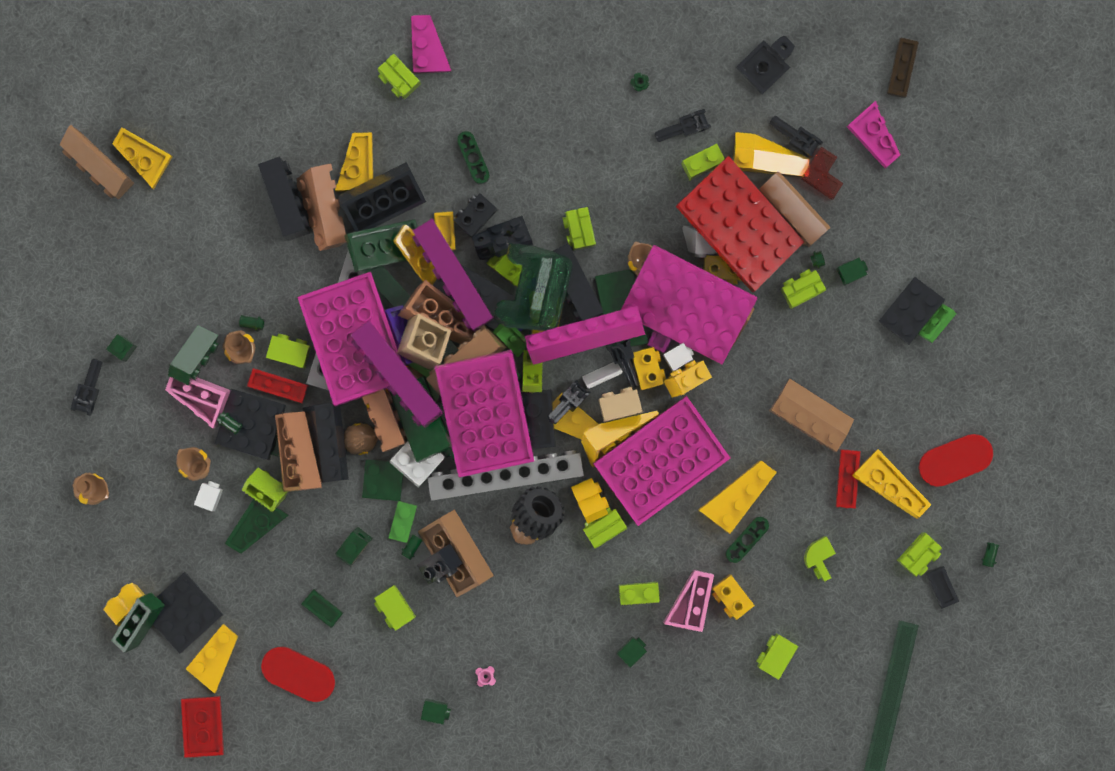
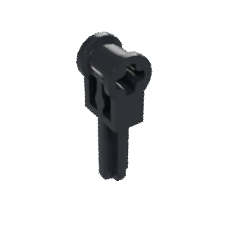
(688, 125)
(800, 138)
(622, 354)
(87, 393)
(568, 401)

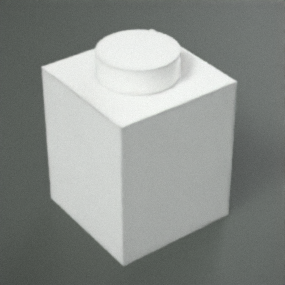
(678, 356)
(208, 496)

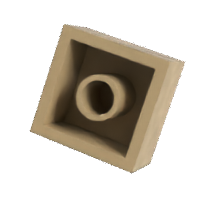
(424, 341)
(620, 405)

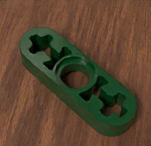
(472, 142)
(748, 547)

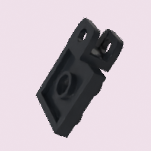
(773, 57)
(497, 239)

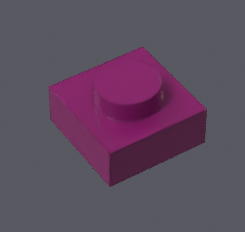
(659, 342)

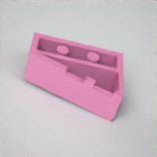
(202, 397)
(692, 602)

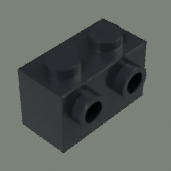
(475, 214)
(440, 564)

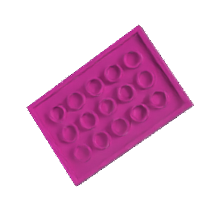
(689, 304)
(331, 319)
(484, 413)
(661, 460)

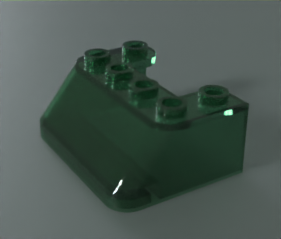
(539, 289)

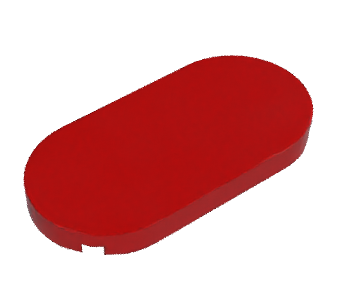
(955, 460)
(298, 674)

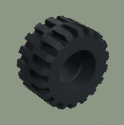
(546, 504)

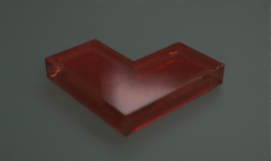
(818, 176)

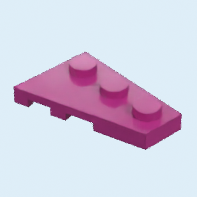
(426, 47)
(873, 134)

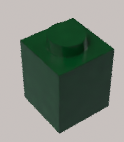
(852, 271)
(121, 347)
(632, 651)
(435, 711)

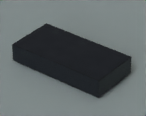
(942, 587)

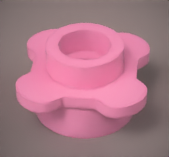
(485, 681)

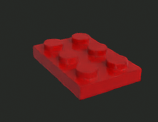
(202, 726)

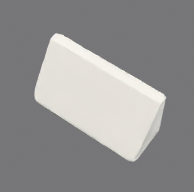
(602, 375)

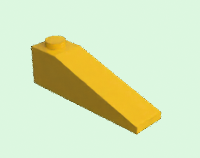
(764, 156)
(607, 435)

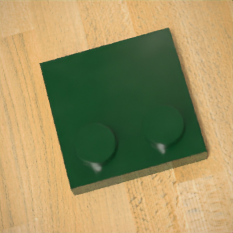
(382, 481)

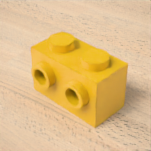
(718, 267)
(648, 369)
(688, 378)
(732, 596)

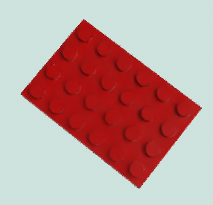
(740, 224)

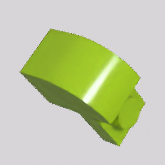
(505, 268)
(531, 375)
(815, 554)

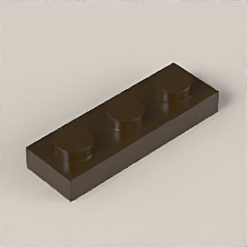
(902, 67)

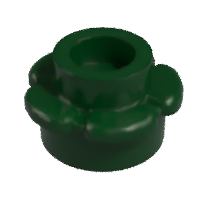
(639, 87)
(818, 259)

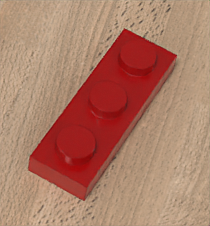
(277, 385)
(847, 484)

